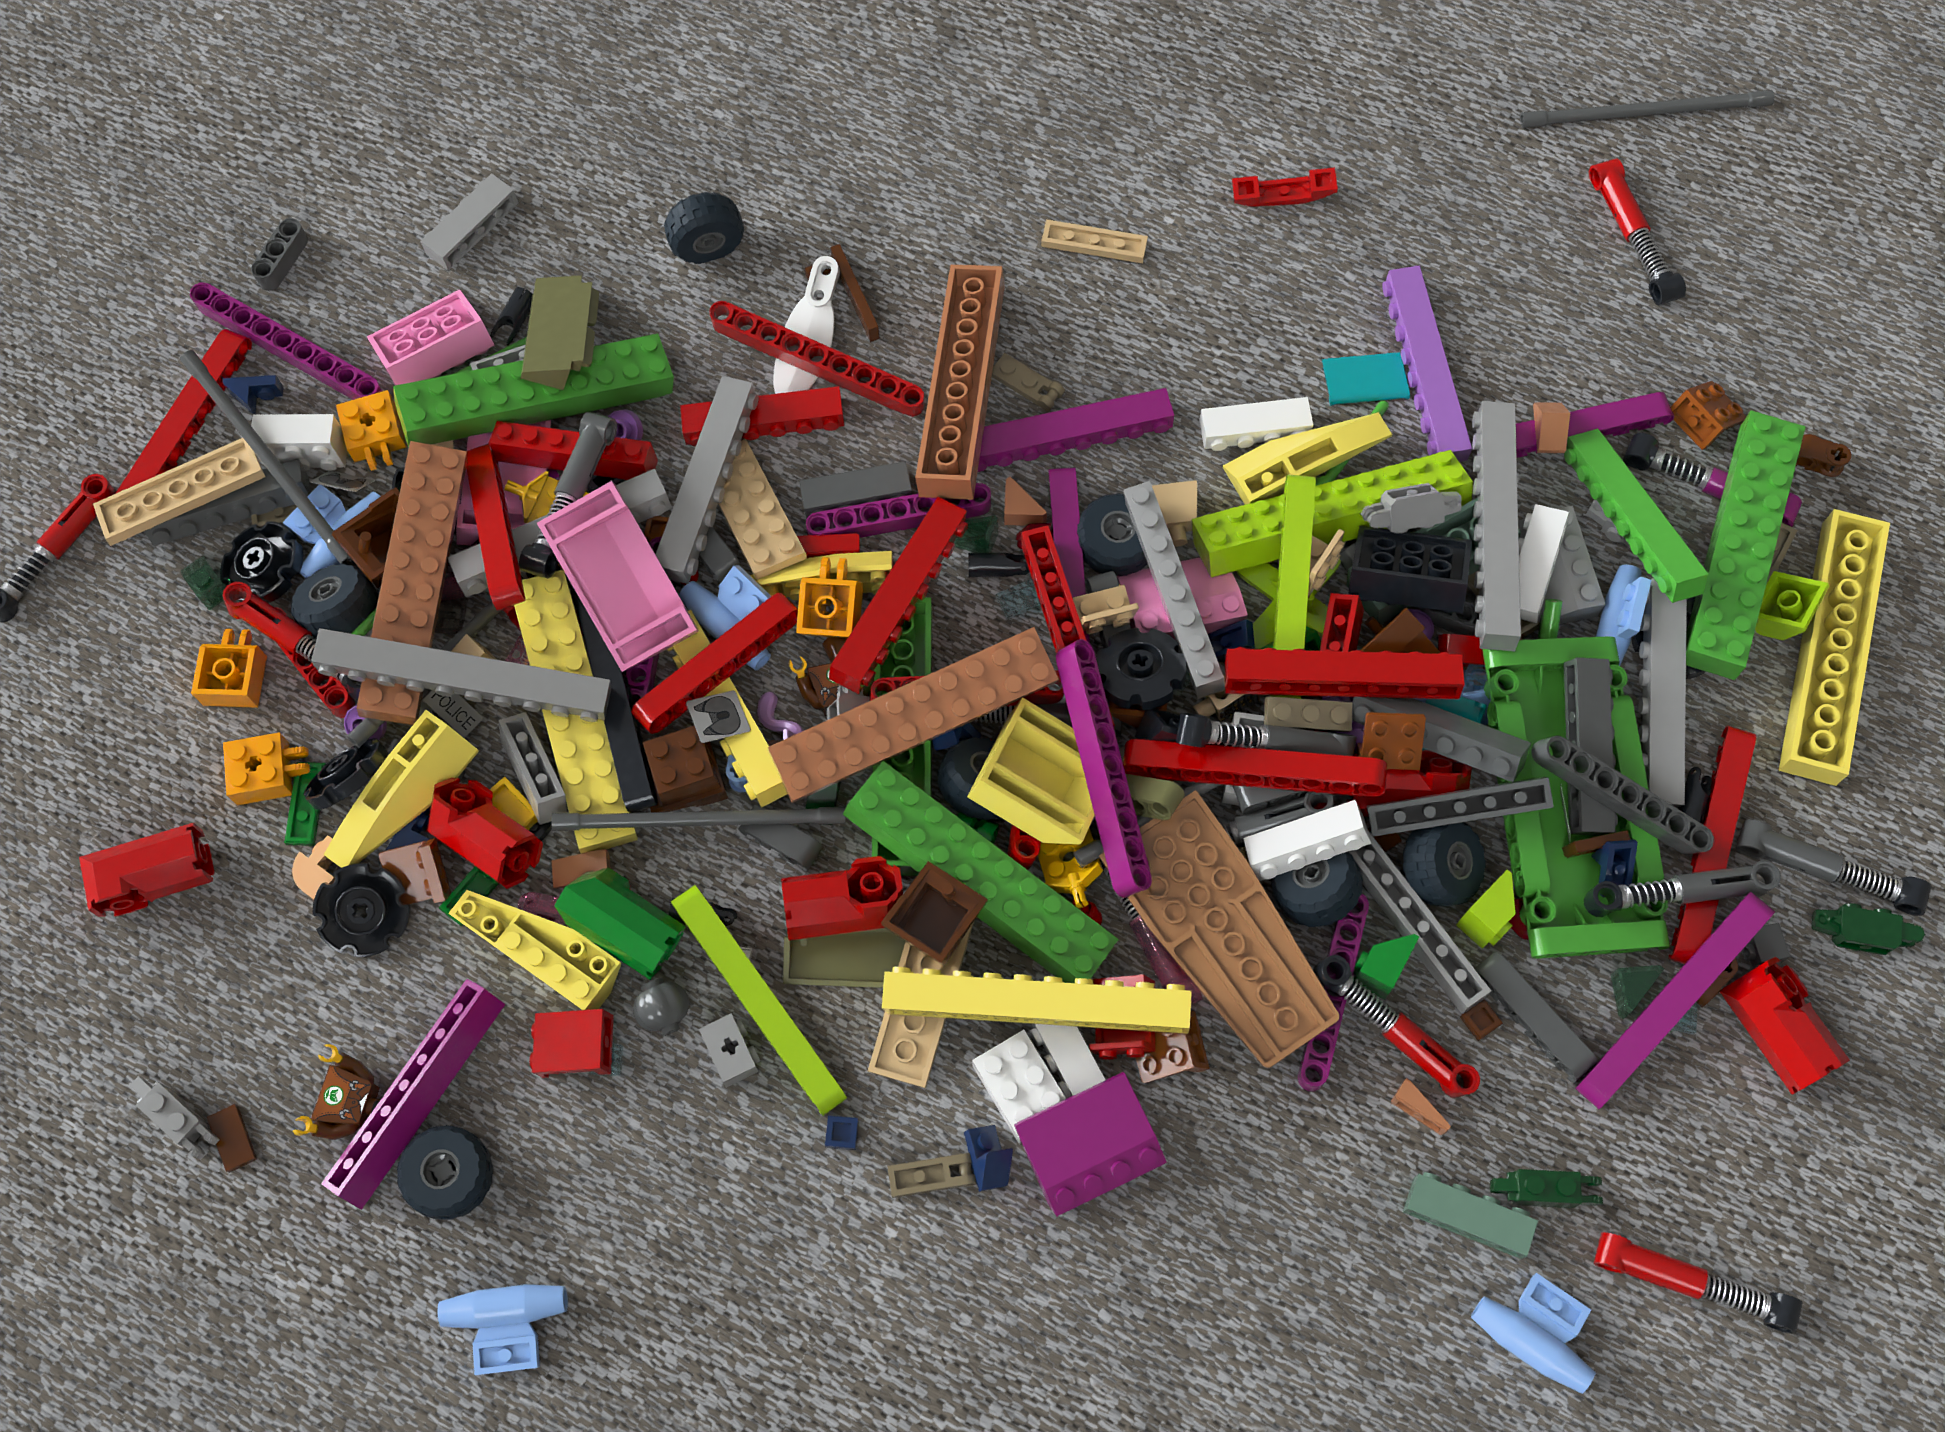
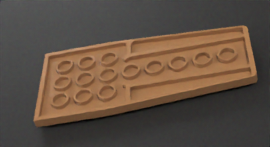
(1228, 934)

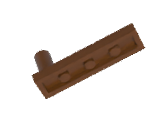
(853, 291)

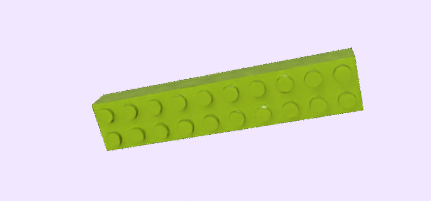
(1252, 532)

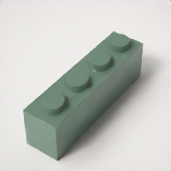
(1470, 1215)

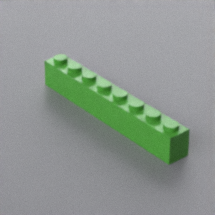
(1636, 516)

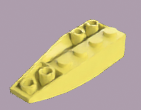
(1310, 453)
(865, 567)
(400, 788)
(544, 948)

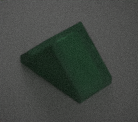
(979, 535)
(1631, 985)

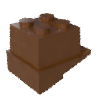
(369, 535)
(1399, 636)
(684, 771)
(934, 913)

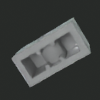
(730, 1067)

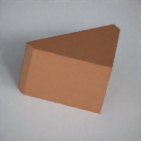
(1551, 427)
(1021, 507)

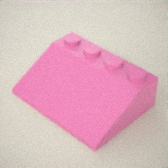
(431, 340)
(1216, 598)

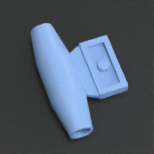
(335, 514)
(736, 599)
(1624, 607)
(503, 1323)
(1540, 1331)

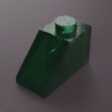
(204, 582)

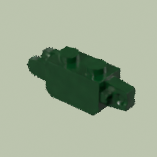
(1866, 930)
(1546, 1188)

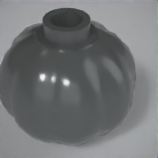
(661, 1006)

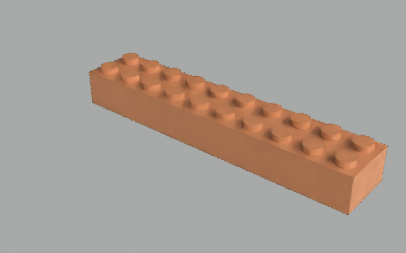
(960, 383)
(415, 569)
(912, 714)

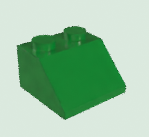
(1384, 964)

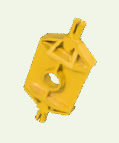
(536, 496)
(1068, 876)

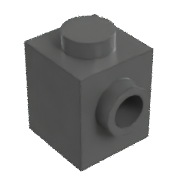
(1766, 945)

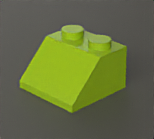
(1788, 605)
(1490, 915)

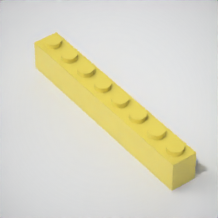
(748, 748)

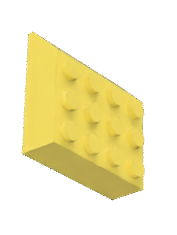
(1036, 778)

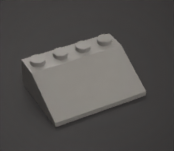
(1573, 575)

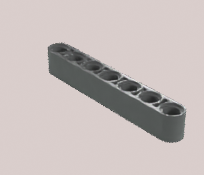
(1635, 796)

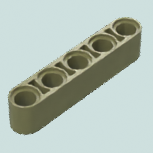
(1154, 796)

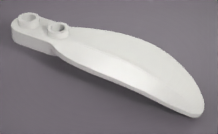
(811, 319)

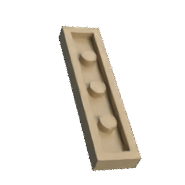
(1094, 241)

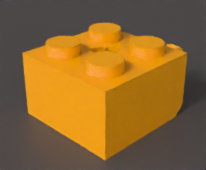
(371, 428)
(819, 593)
(229, 672)
(261, 768)

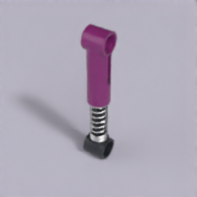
(1645, 453)

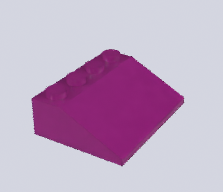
(1089, 1144)

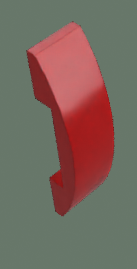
(1285, 191)

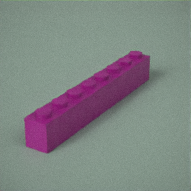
(1075, 428)
(413, 1094)

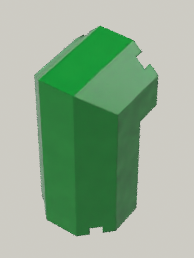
(619, 920)

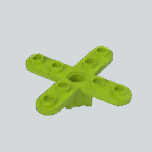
(1265, 579)

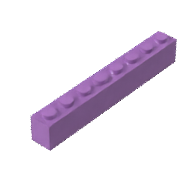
(1426, 363)

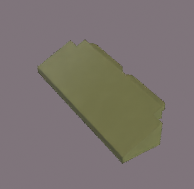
(559, 330)
(842, 959)

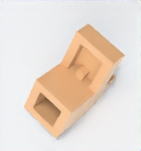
(311, 871)

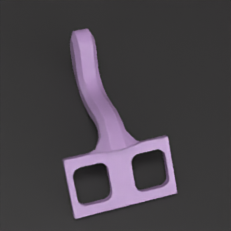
(766, 710)

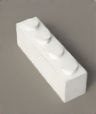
(1254, 423)
(1538, 557)
(1307, 840)
(1068, 1056)

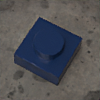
(841, 1132)

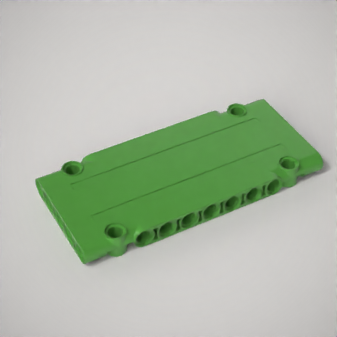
(1544, 878)

